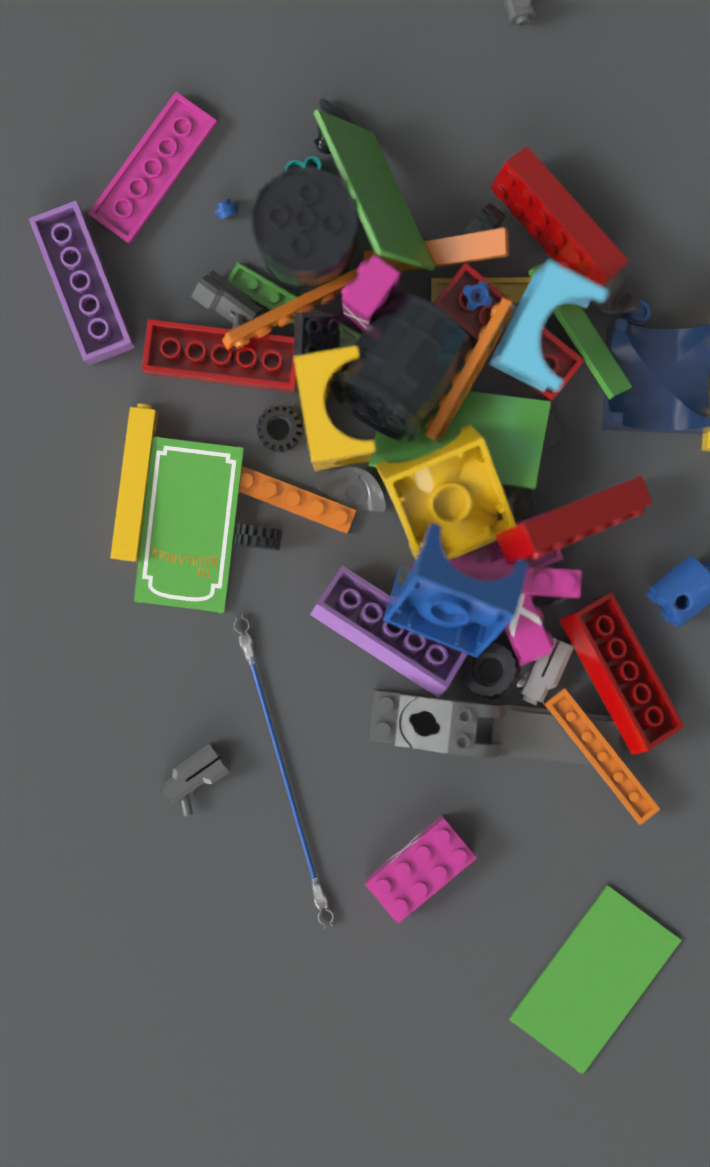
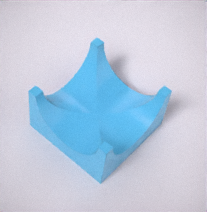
(519, 348)

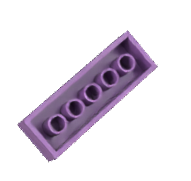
(82, 283)
(357, 613)

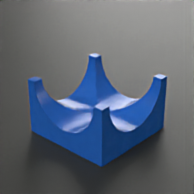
(450, 606)

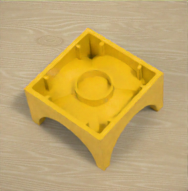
(327, 445)
(453, 490)

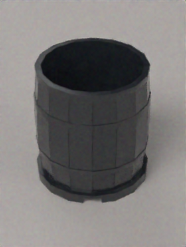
(305, 228)
(402, 366)

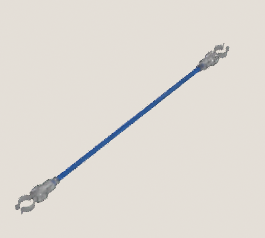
(320, 898)

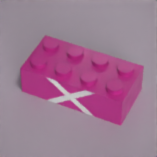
(369, 292)
(526, 629)
(420, 869)

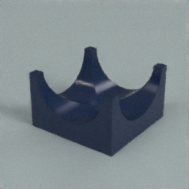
(666, 377)

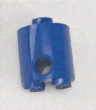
(682, 591)

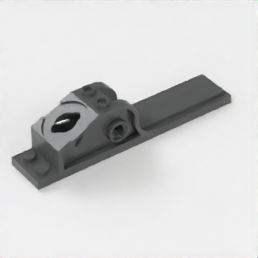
(514, 730)

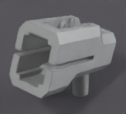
(545, 673)

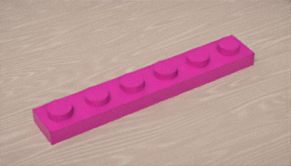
(537, 580)

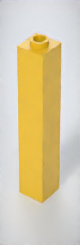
(133, 483)

